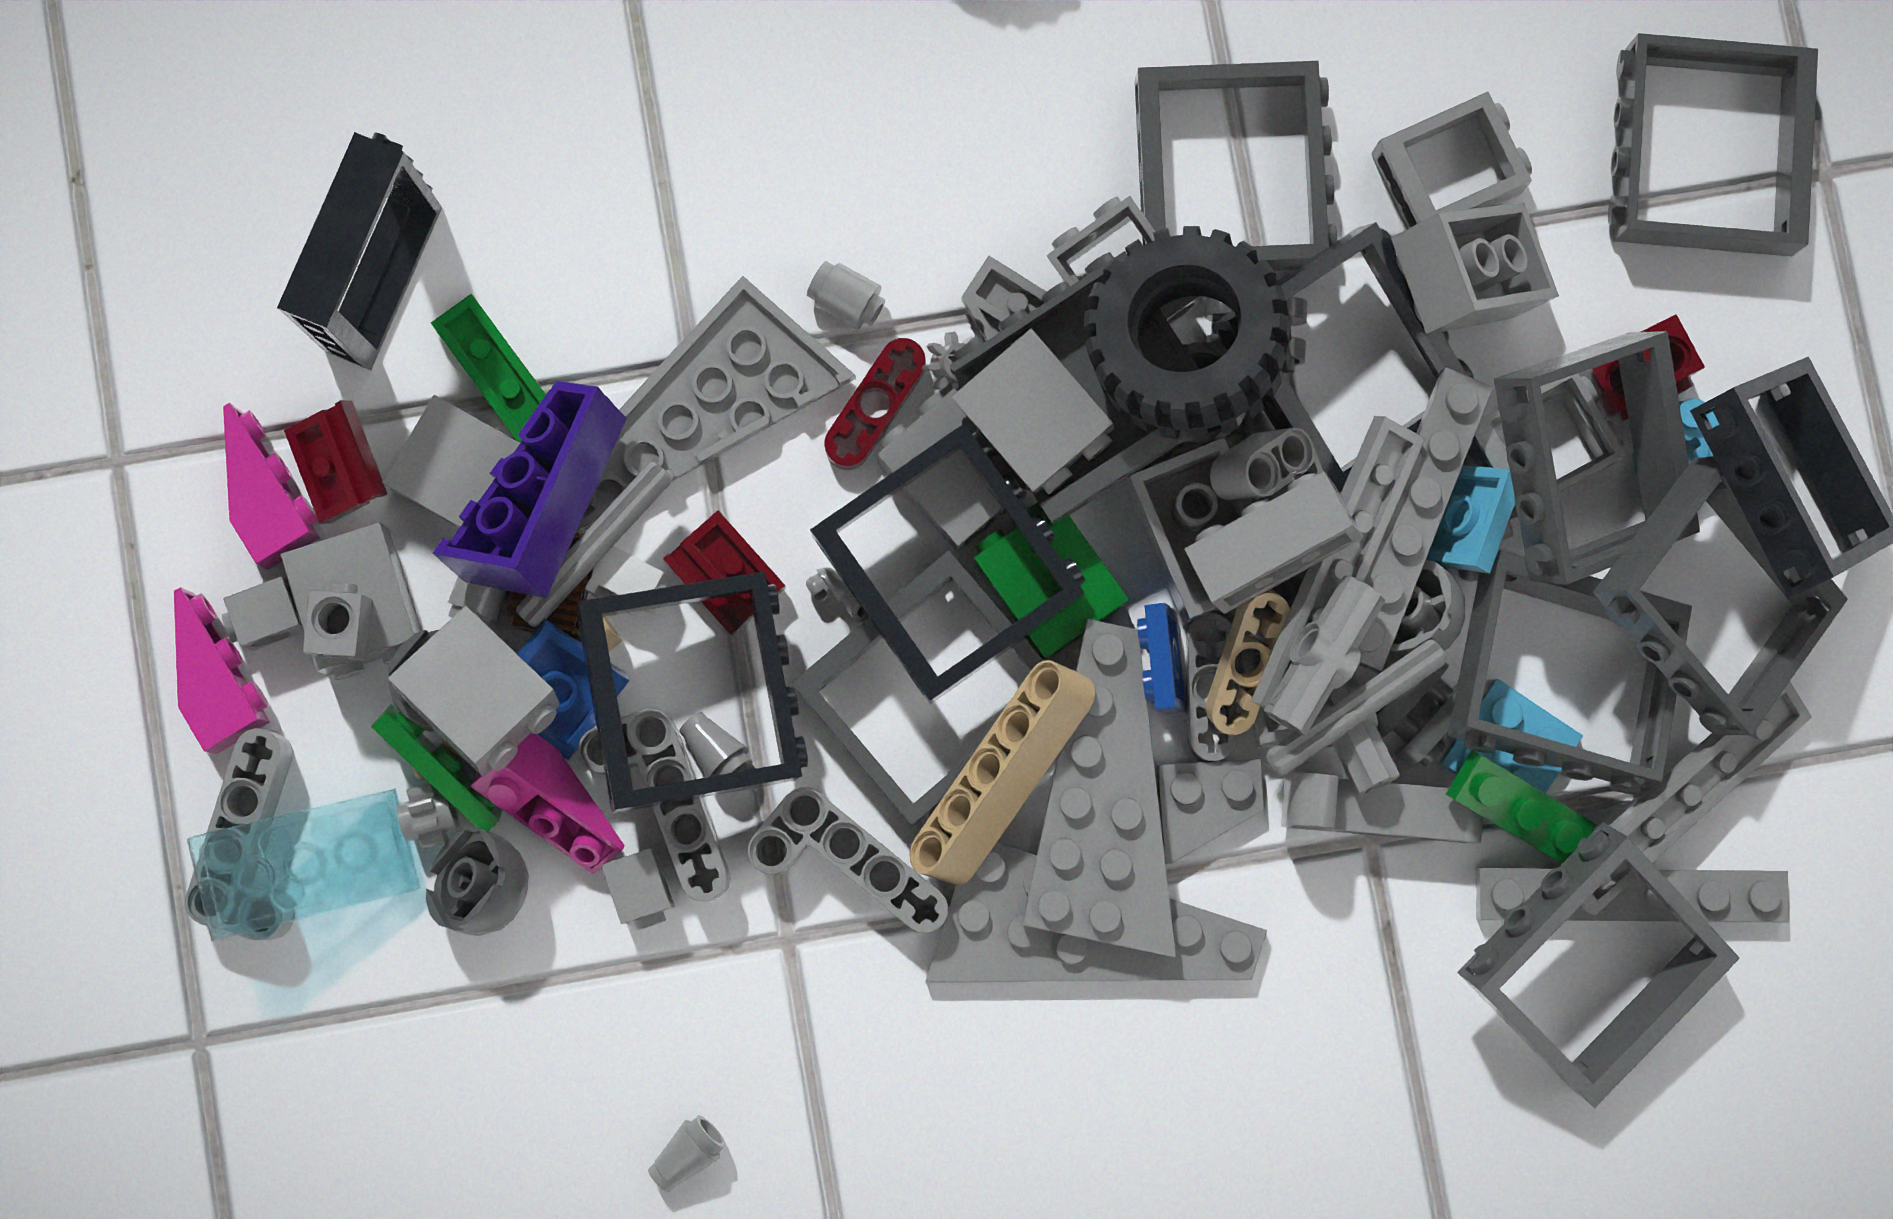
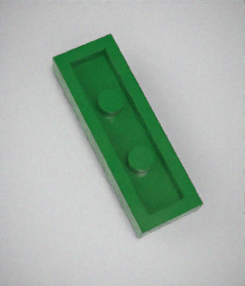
(490, 363)
(438, 766)
(1519, 807)

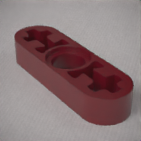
(906, 380)

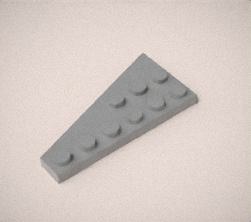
(717, 389)
(1101, 833)
(990, 944)

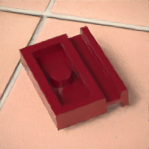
(335, 462)
(715, 553)

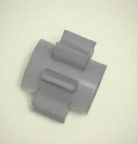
(941, 363)
(426, 816)

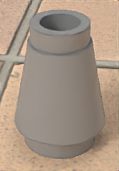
(714, 747)
(687, 1153)

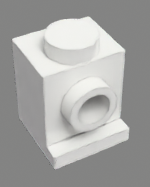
(624, 574)

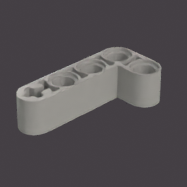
(1265, 468)
(650, 764)
(226, 810)
(1394, 810)
(857, 868)

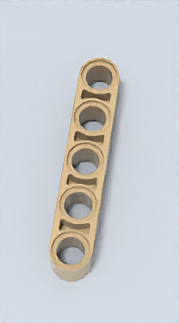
(1002, 773)

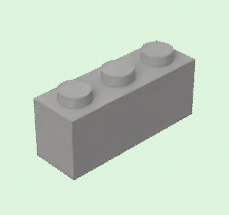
(1272, 541)

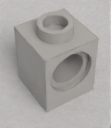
(262, 615)
(351, 642)
(639, 888)

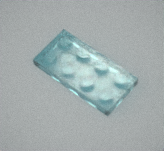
(302, 864)

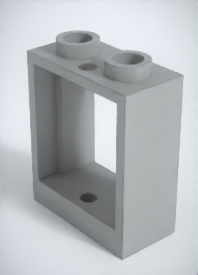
(1405, 183)
(1109, 219)
(1580, 400)

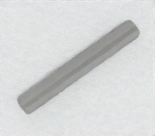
(598, 541)
(1357, 707)

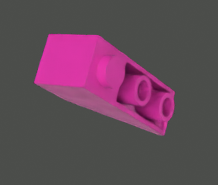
(258, 497)
(209, 683)
(552, 802)

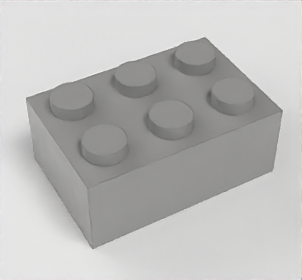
(1474, 267)
(1173, 508)

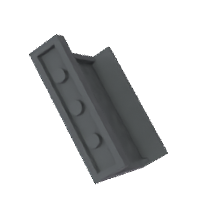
(1062, 330)

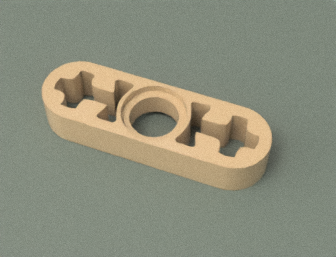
(1224, 693)

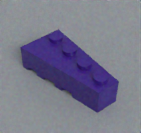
(537, 494)

